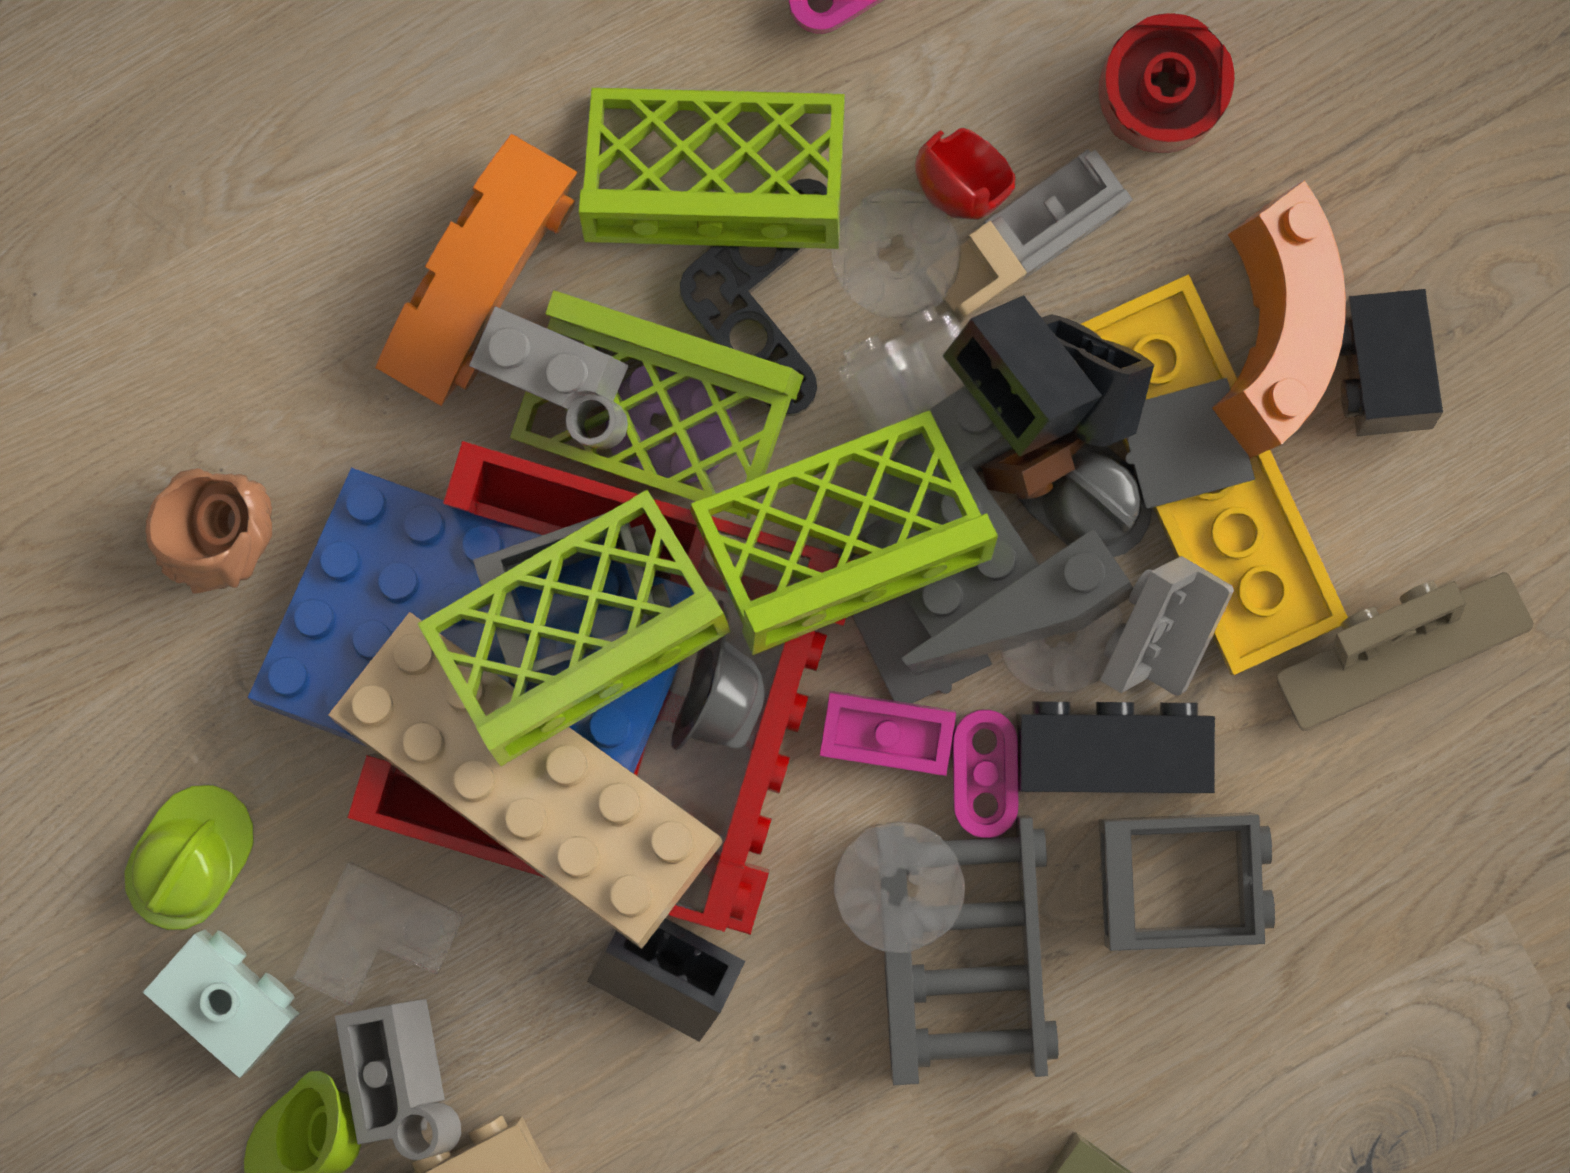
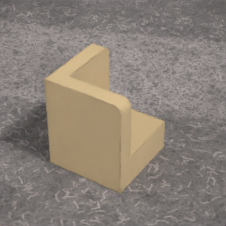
(985, 272)

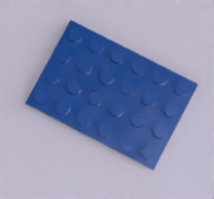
(411, 553)

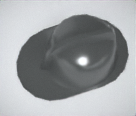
(1097, 496)
(721, 697)

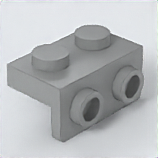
(1168, 627)

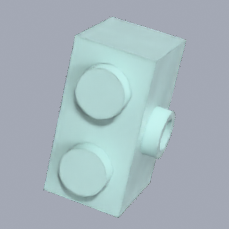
(223, 1000)

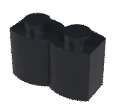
(1118, 375)

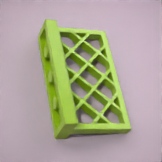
(722, 215)
(688, 358)
(857, 583)
(598, 677)

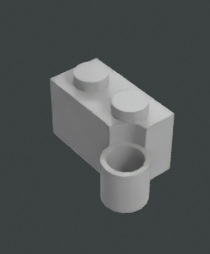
(555, 371)
(396, 1079)

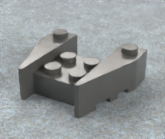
(1011, 595)

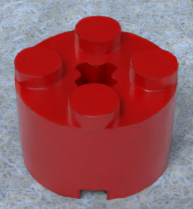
(1193, 60)

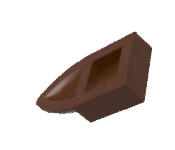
(1034, 471)

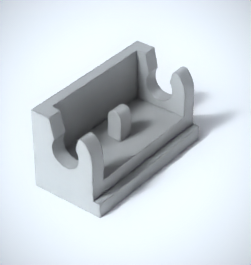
(1061, 211)

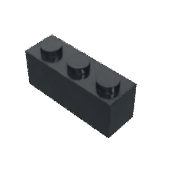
(1116, 749)

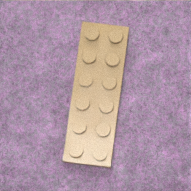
(553, 807)

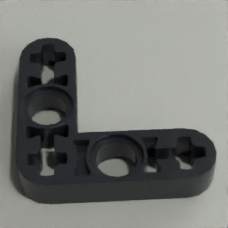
(740, 282)

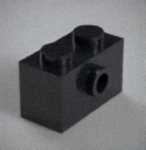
(1390, 364)
(1021, 375)
(671, 978)

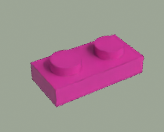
(887, 733)

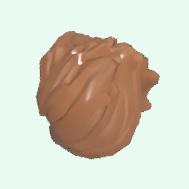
(209, 529)

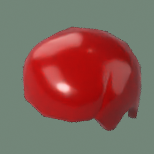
(963, 174)

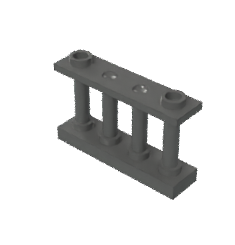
(912, 983)

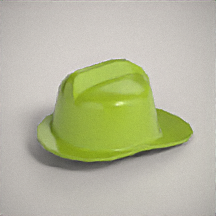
(189, 857)
(305, 1131)

